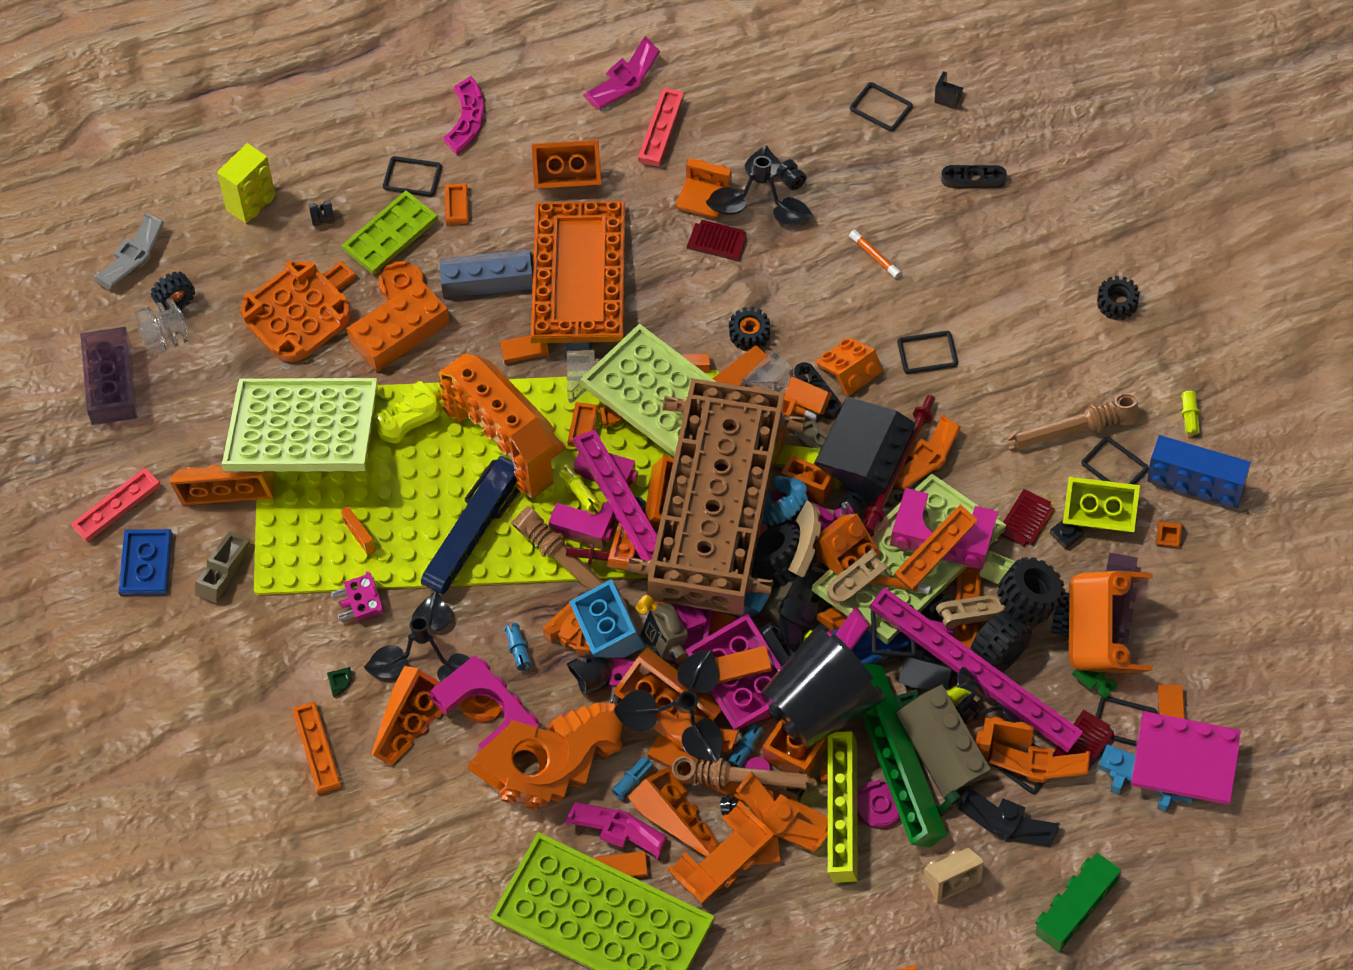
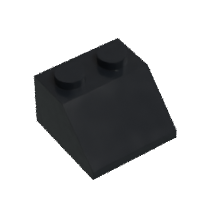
(925, 671)

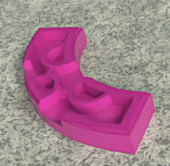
(471, 116)

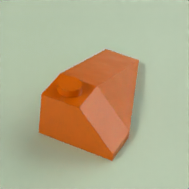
(406, 715)
(664, 803)

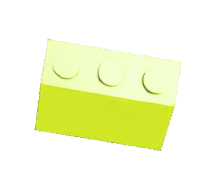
(1101, 504)

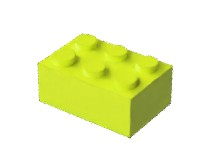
(246, 183)

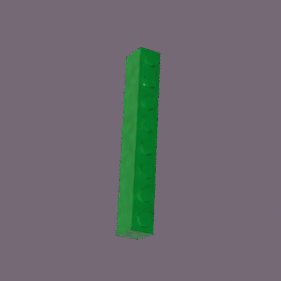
(902, 767)

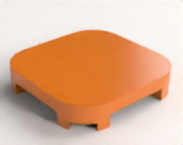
(295, 311)

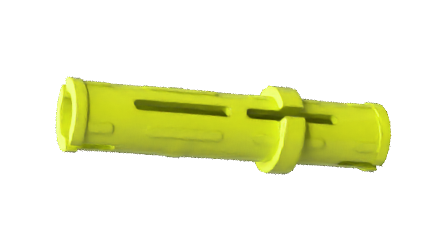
(576, 484)

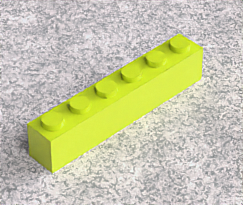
(842, 808)

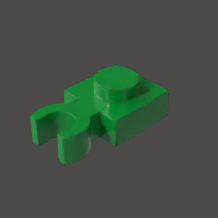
(1096, 679)

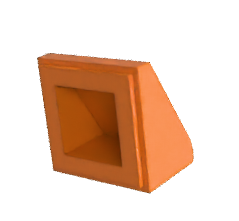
(1168, 534)

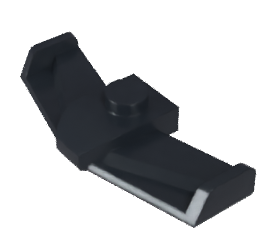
(795, 607)
(1007, 820)

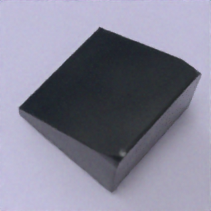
(930, 609)

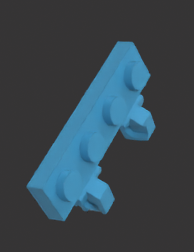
(1120, 767)

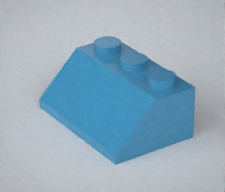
(607, 622)

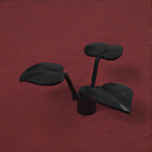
(762, 168)
(429, 615)
(698, 673)
(968, 706)

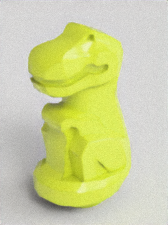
(415, 410)

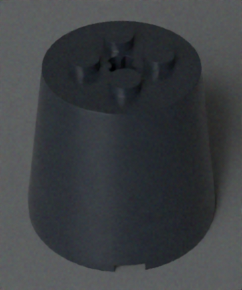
(820, 689)

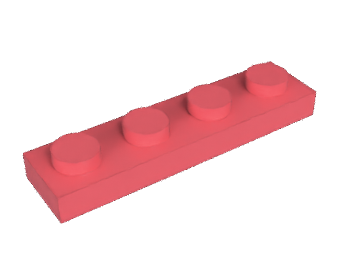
(661, 127)
(115, 505)

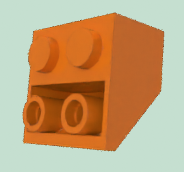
(843, 543)

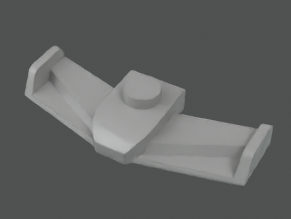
(131, 253)

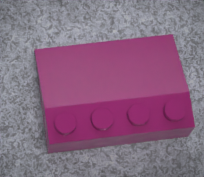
(741, 697)
(1185, 757)

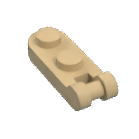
(855, 578)
(969, 610)

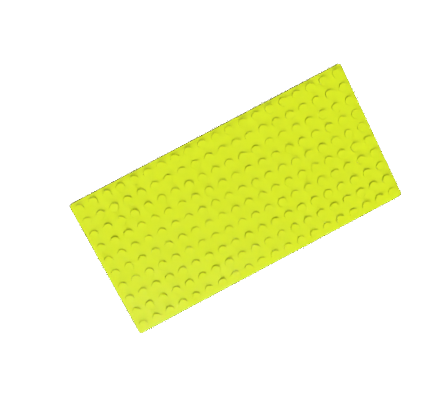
(416, 496)

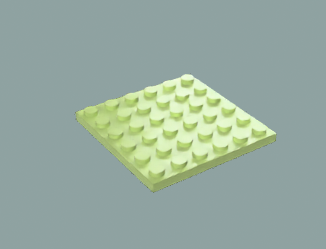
(300, 425)

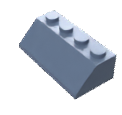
(486, 273)

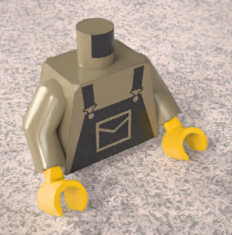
(662, 630)

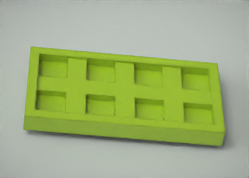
(389, 232)

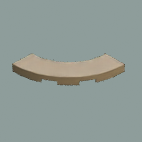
(809, 532)

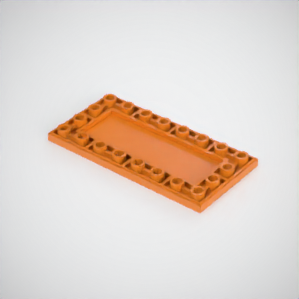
(578, 272)

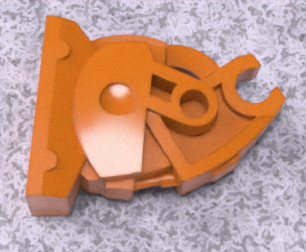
(567, 630)

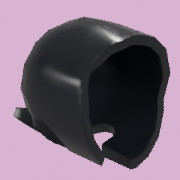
(591, 673)

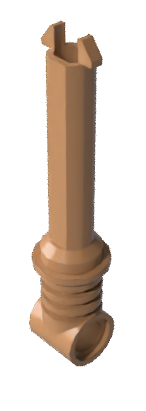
(1121, 410)
(553, 546)
(722, 773)

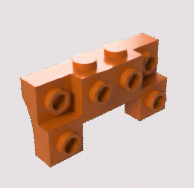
(727, 859)

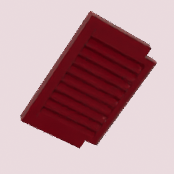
(717, 240)
(1027, 518)
(1093, 739)

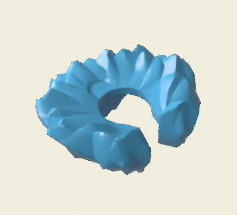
(788, 506)

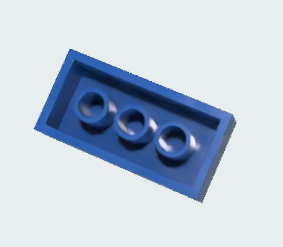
(1198, 471)

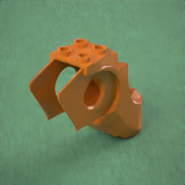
(562, 754)

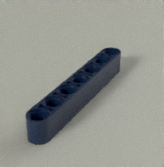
(470, 526)

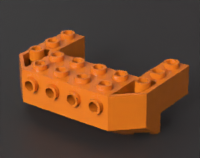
(484, 394)

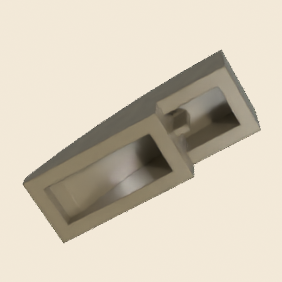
(221, 567)

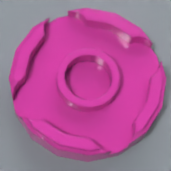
(877, 805)

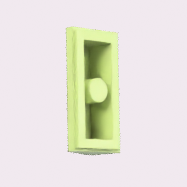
(995, 567)

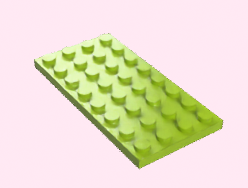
(598, 912)

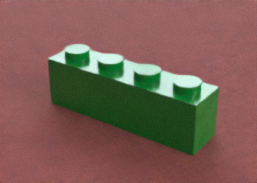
(1077, 902)

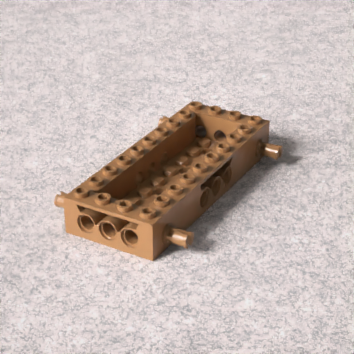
(723, 575)

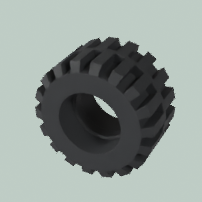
(776, 552)
(1019, 583)
(1002, 640)

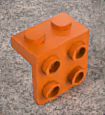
(700, 183)
(852, 364)
(1010, 734)

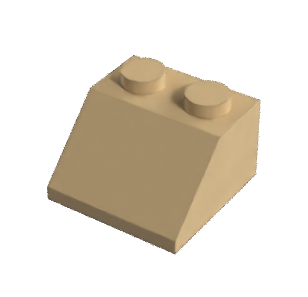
(953, 874)

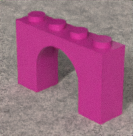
(579, 524)
(911, 531)
(476, 679)

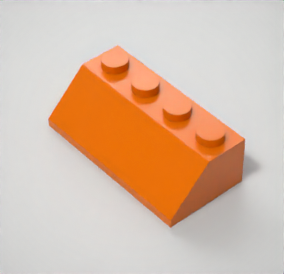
(216, 486)
(661, 681)

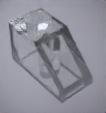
(577, 366)
(770, 374)

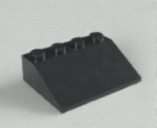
(864, 446)

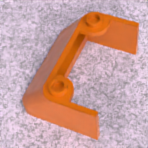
(1092, 622)

